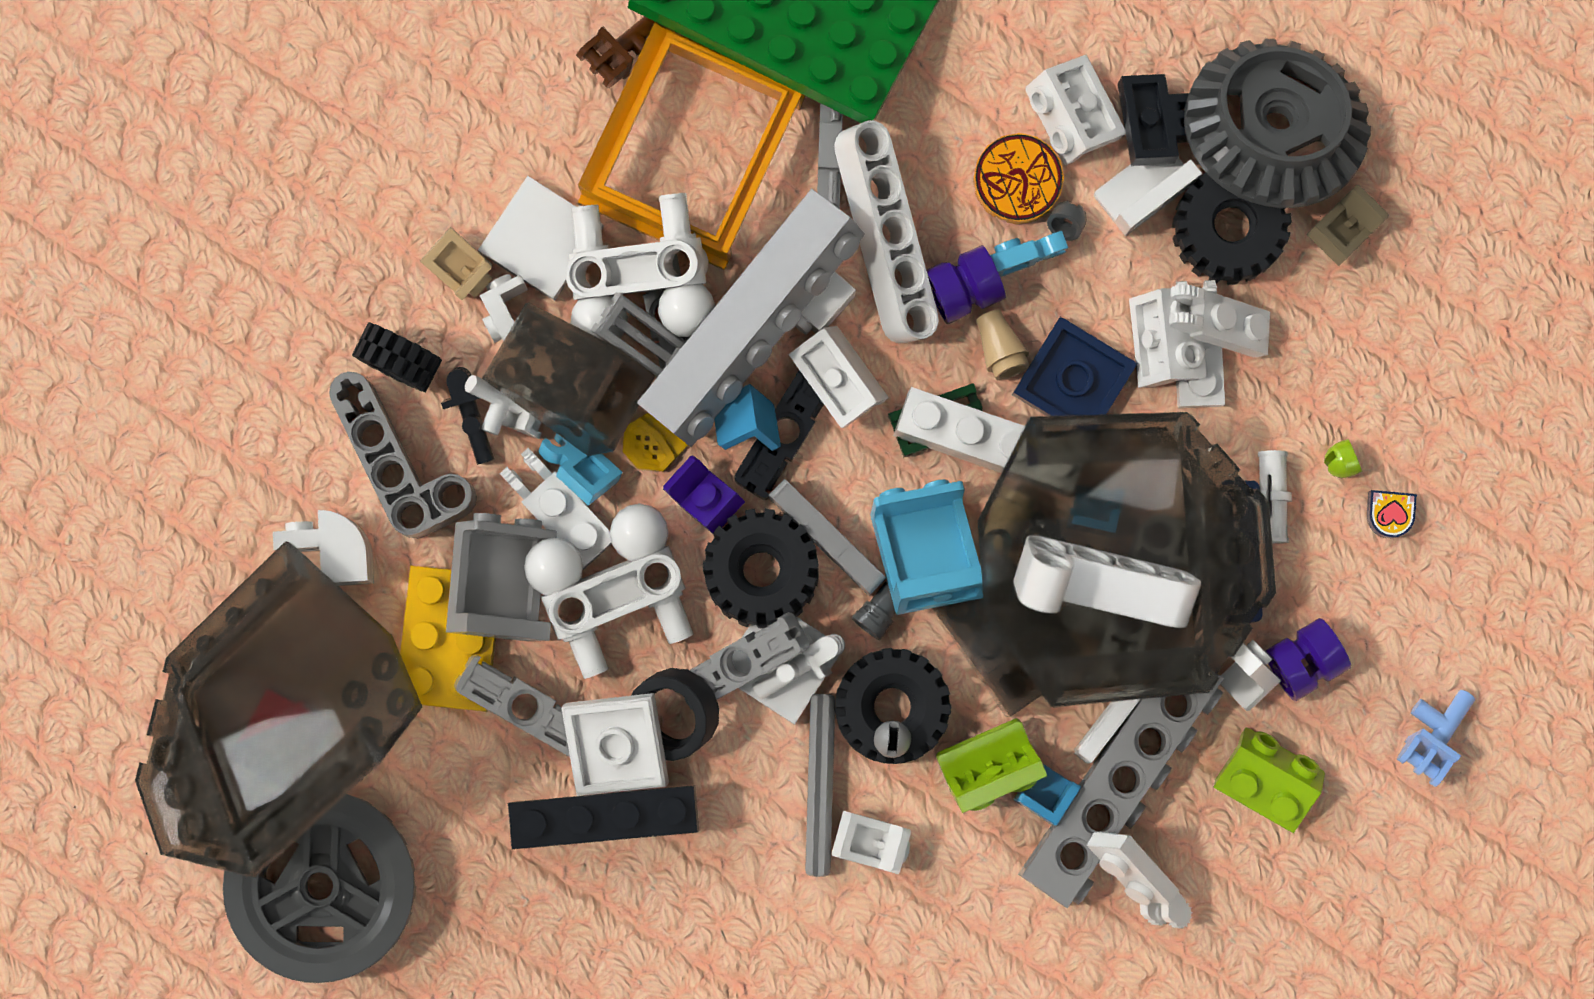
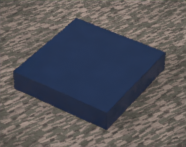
(1074, 374)

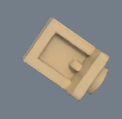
(458, 265)

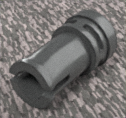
(876, 615)

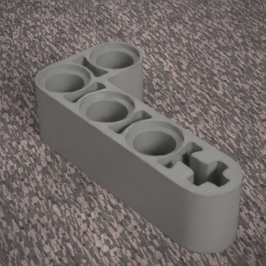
(391, 452)

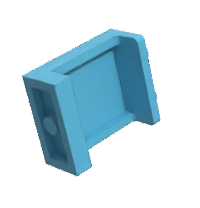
(926, 546)

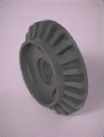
(1255, 158)
(373, 916)

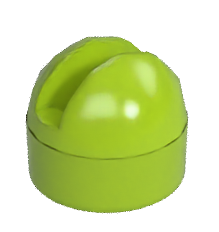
(1342, 460)

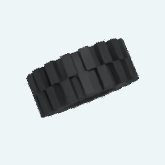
(1223, 258)
(754, 535)
(904, 672)

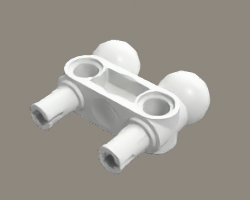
(640, 269)
(556, 571)

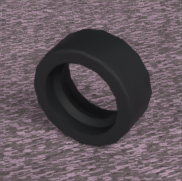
(700, 698)

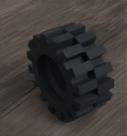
(397, 357)

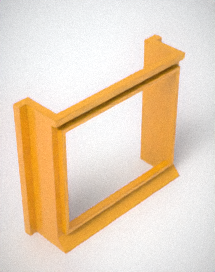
(644, 217)

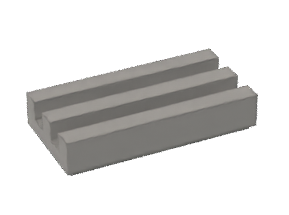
(610, 317)

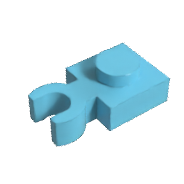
(1014, 256)
(583, 474)

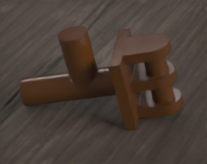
(615, 51)

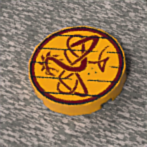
(1018, 178)

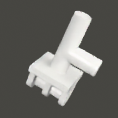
(502, 410)
(813, 658)

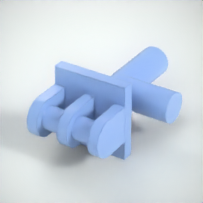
(1434, 745)

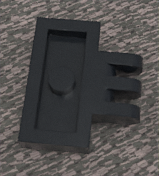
(1151, 119)

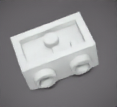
(1074, 109)
(1160, 350)

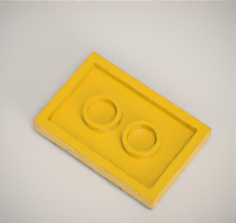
(430, 653)

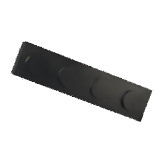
(603, 817)

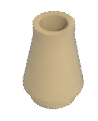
(1002, 349)

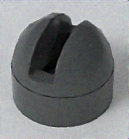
(1063, 211)

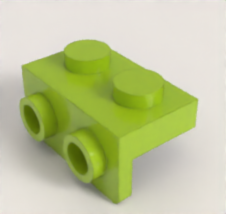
(990, 766)
(1271, 779)

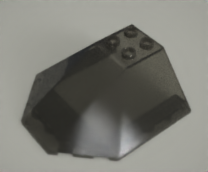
(1141, 492)
(270, 717)

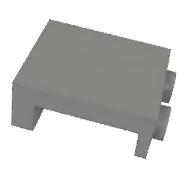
(490, 582)

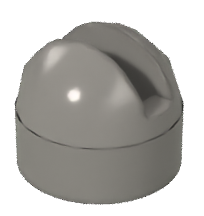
(882, 737)

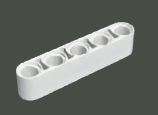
(894, 212)

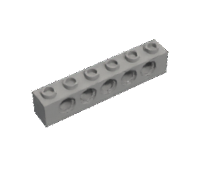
(1044, 865)

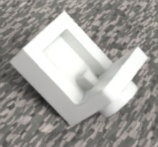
(500, 291)
(1248, 677)
(872, 842)

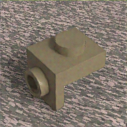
(1348, 225)

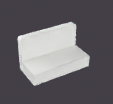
(1143, 191)
(838, 375)

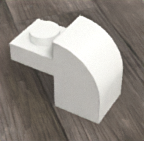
(342, 546)

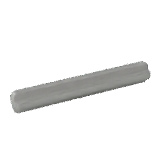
(820, 785)

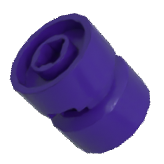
(968, 283)
(1320, 649)

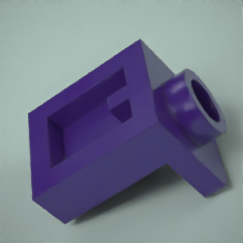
(703, 494)

